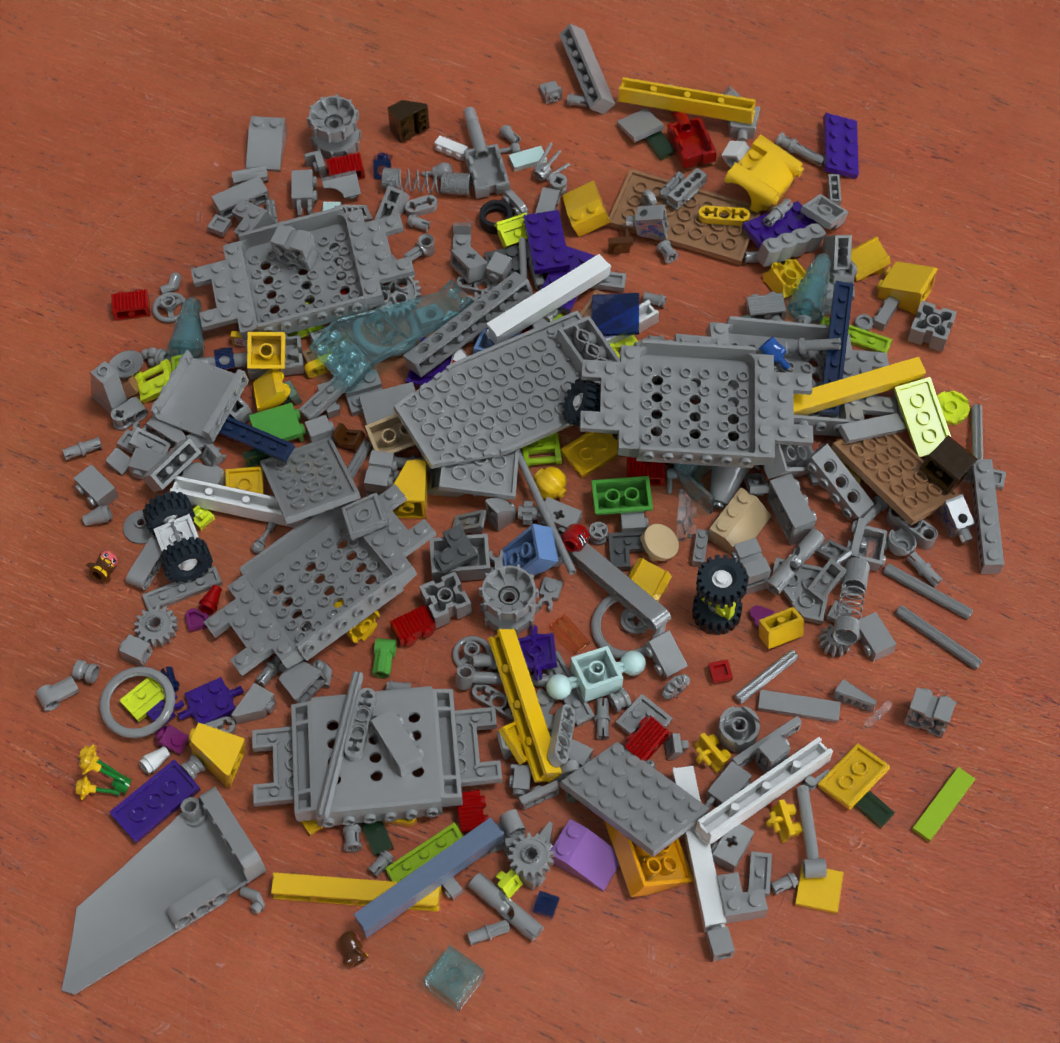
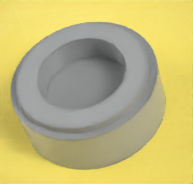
(648, 197)
(864, 322)

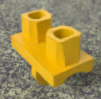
(709, 753)
(781, 821)

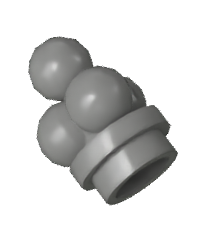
(154, 356)

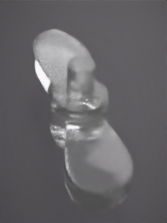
(886, 707)

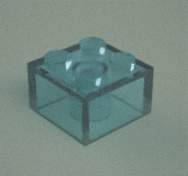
(454, 978)

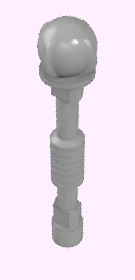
(259, 543)

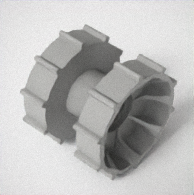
(334, 126)
(504, 584)

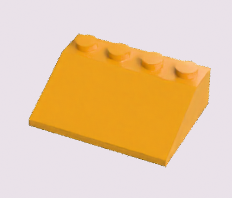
(650, 874)

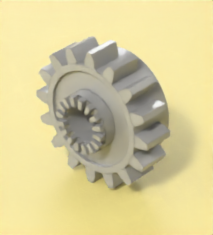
(163, 633)
(528, 845)

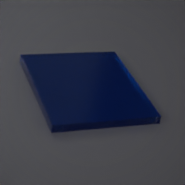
(616, 313)

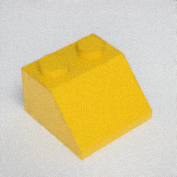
(266, 350)

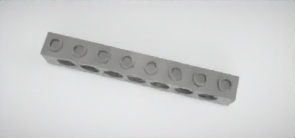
(467, 324)

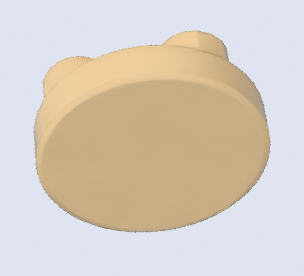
(659, 542)

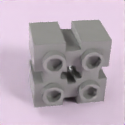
(294, 247)
(932, 326)
(381, 472)
(757, 568)
(445, 599)
(930, 712)

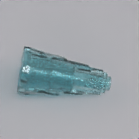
(812, 290)
(188, 331)

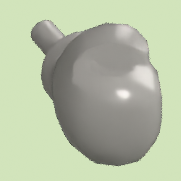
(439, 169)

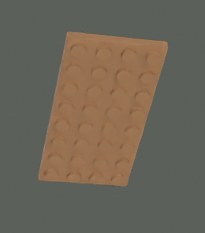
(685, 229)

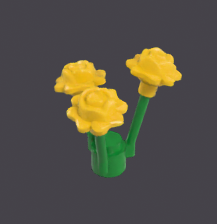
(90, 762)

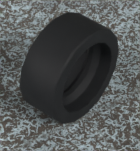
(493, 206)

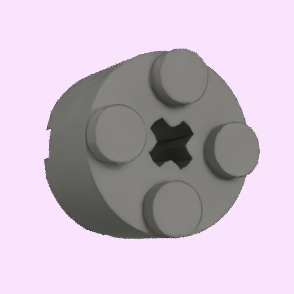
(729, 728)

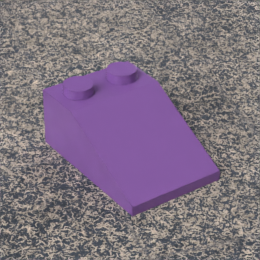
(585, 855)

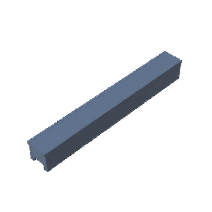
(428, 877)

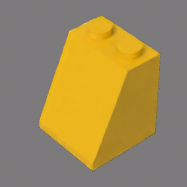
(908, 284)
(414, 485)
(218, 751)

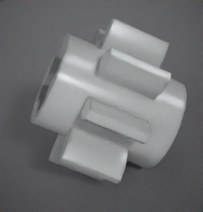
(528, 512)

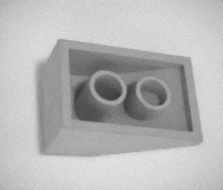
(266, 142)

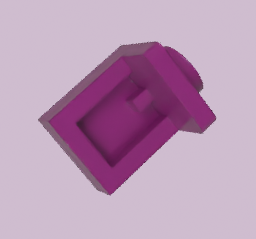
(171, 739)

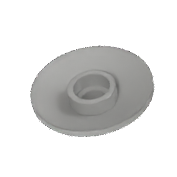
(127, 363)
(136, 533)

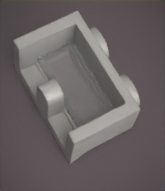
(873, 547)

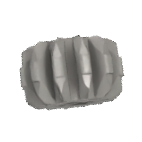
(828, 643)

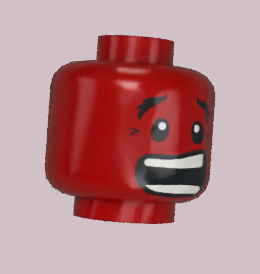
(575, 537)

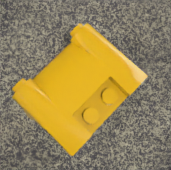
(765, 173)

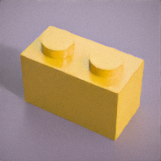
(781, 627)

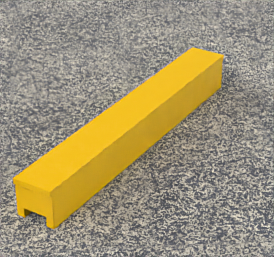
(687, 100)
(858, 386)
(524, 704)
(340, 891)

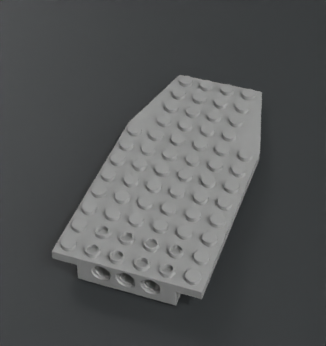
(502, 393)

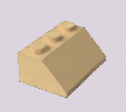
(389, 435)
(739, 521)

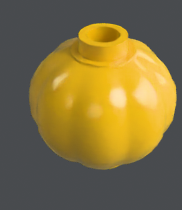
(551, 483)

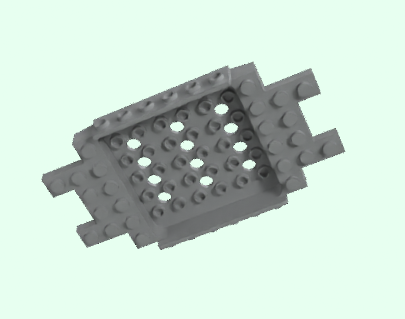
(241, 286)
(757, 331)
(762, 395)
(269, 626)
(448, 761)

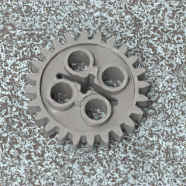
(399, 293)

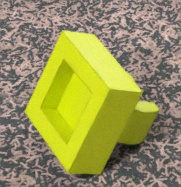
(202, 518)
(509, 882)

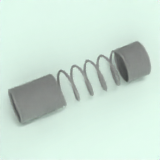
(451, 182)
(853, 584)

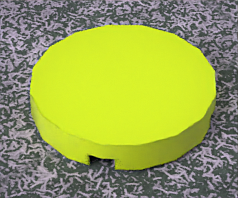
(954, 407)

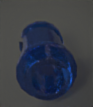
(171, 676)

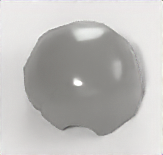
(901, 542)

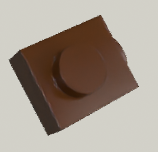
(620, 244)
(347, 438)

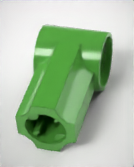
(384, 652)

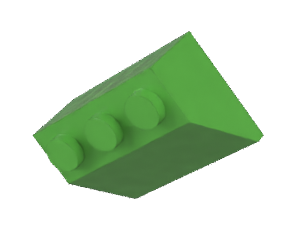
(621, 495)

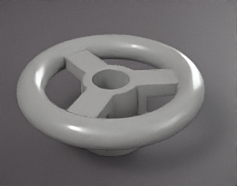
(167, 302)
(470, 645)

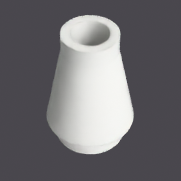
(153, 760)

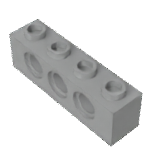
(848, 485)

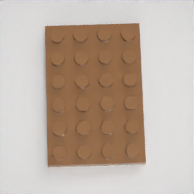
(894, 475)

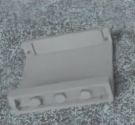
(198, 397)

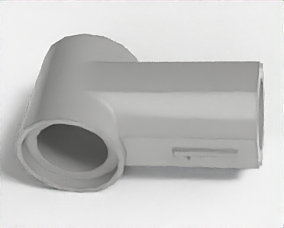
(52, 695)

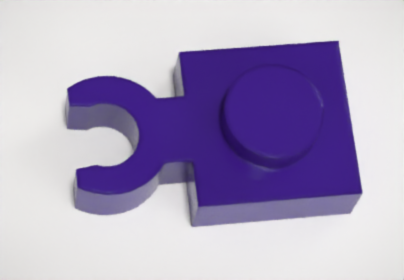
(155, 712)

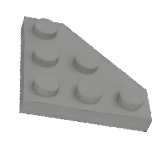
(797, 593)

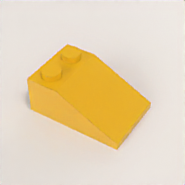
(585, 209)

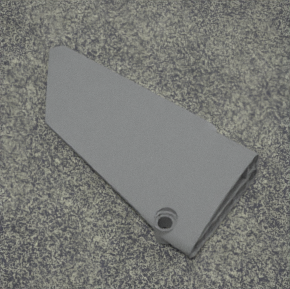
(161, 889)

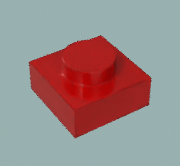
(720, 671)

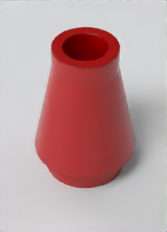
(210, 601)

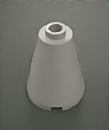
(725, 483)

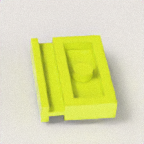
(511, 230)
(143, 698)

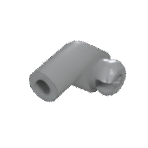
(173, 284)
(257, 901)

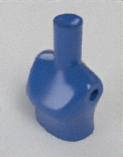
(772, 347)

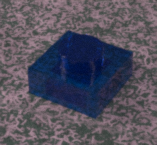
(546, 904)

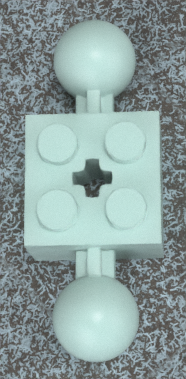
(595, 674)

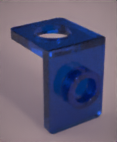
(381, 159)
(221, 352)

